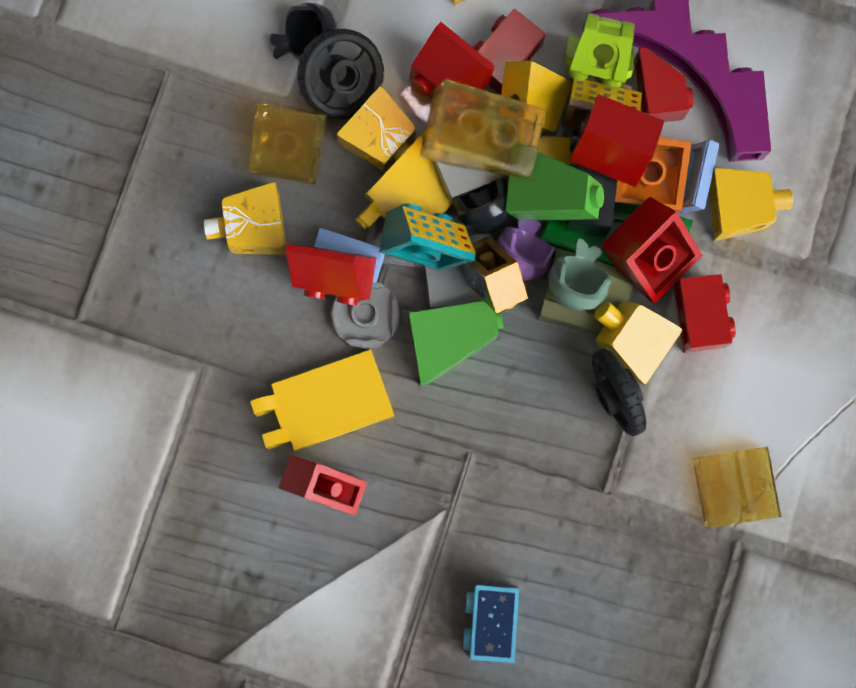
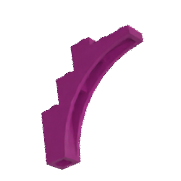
(734, 96)

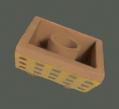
(584, 94)

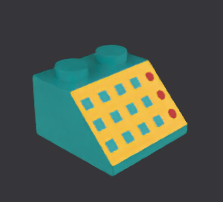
(425, 238)

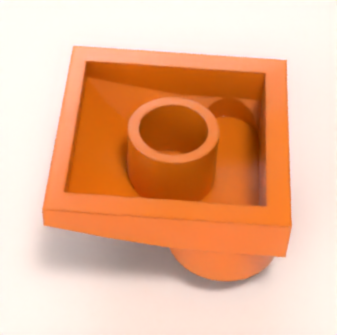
(663, 177)

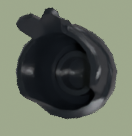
(301, 27)
(483, 207)

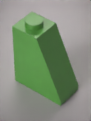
(554, 193)
(450, 336)

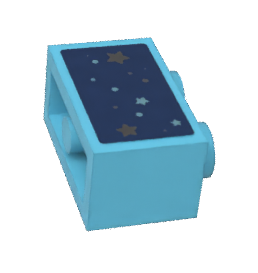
(492, 623)

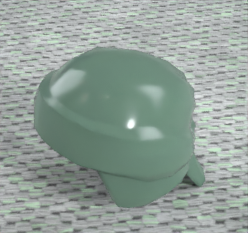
(577, 280)

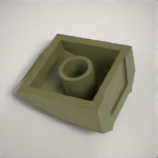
(584, 320)

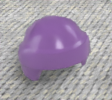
(530, 252)

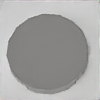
(368, 322)

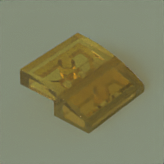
(736, 487)

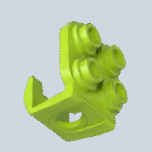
(602, 51)

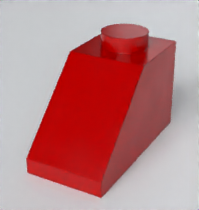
(661, 87)
(322, 485)

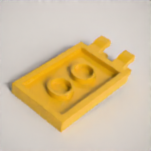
(406, 181)
(326, 402)

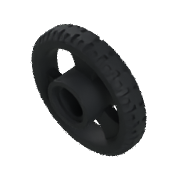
(317, 56)
(619, 392)

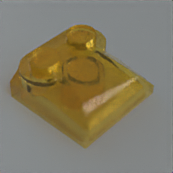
(286, 142)

